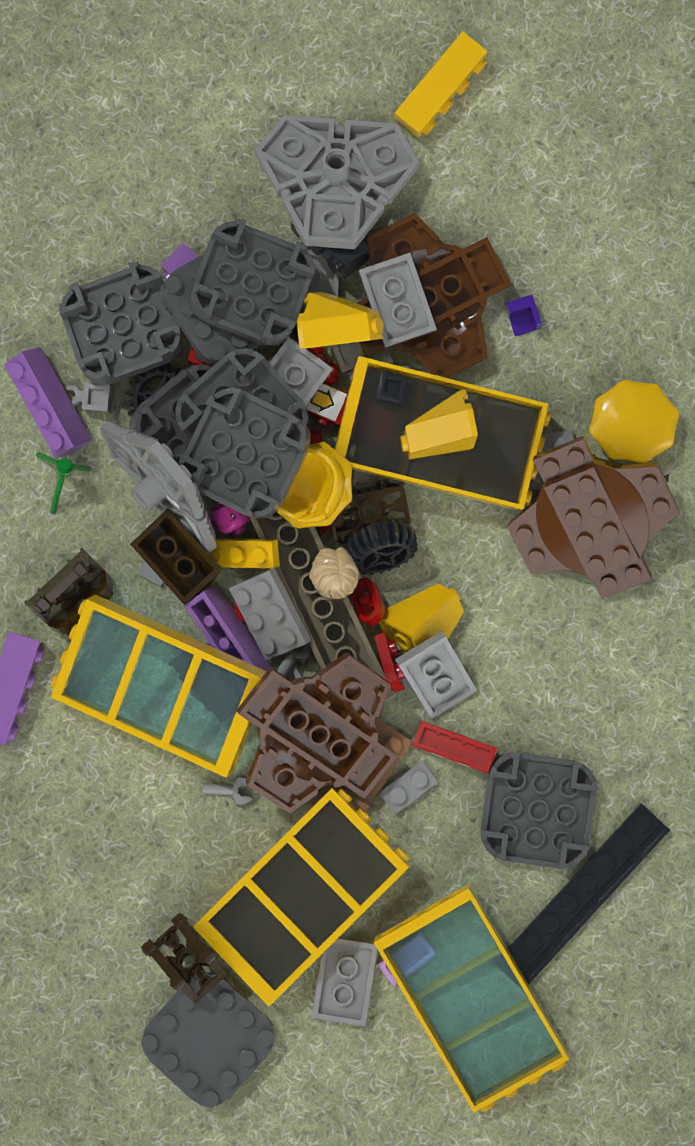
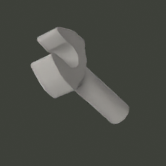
(292, 657)
(231, 790)

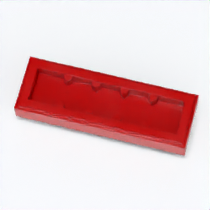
(455, 747)

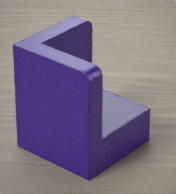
(523, 315)

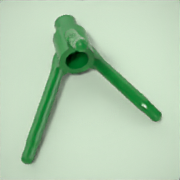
(63, 470)

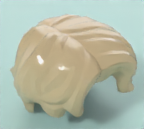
(334, 573)

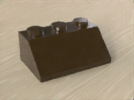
(177, 556)

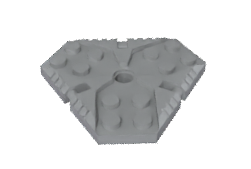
(335, 175)
(159, 479)

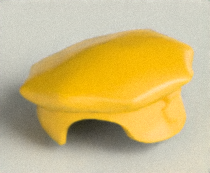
(634, 421)
(319, 488)

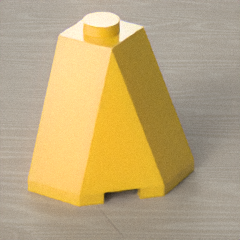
(336, 321)
(442, 429)
(422, 616)

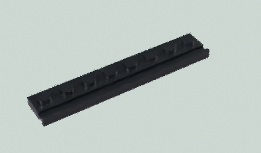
(586, 891)

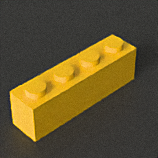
(440, 85)

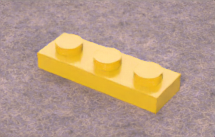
(247, 553)

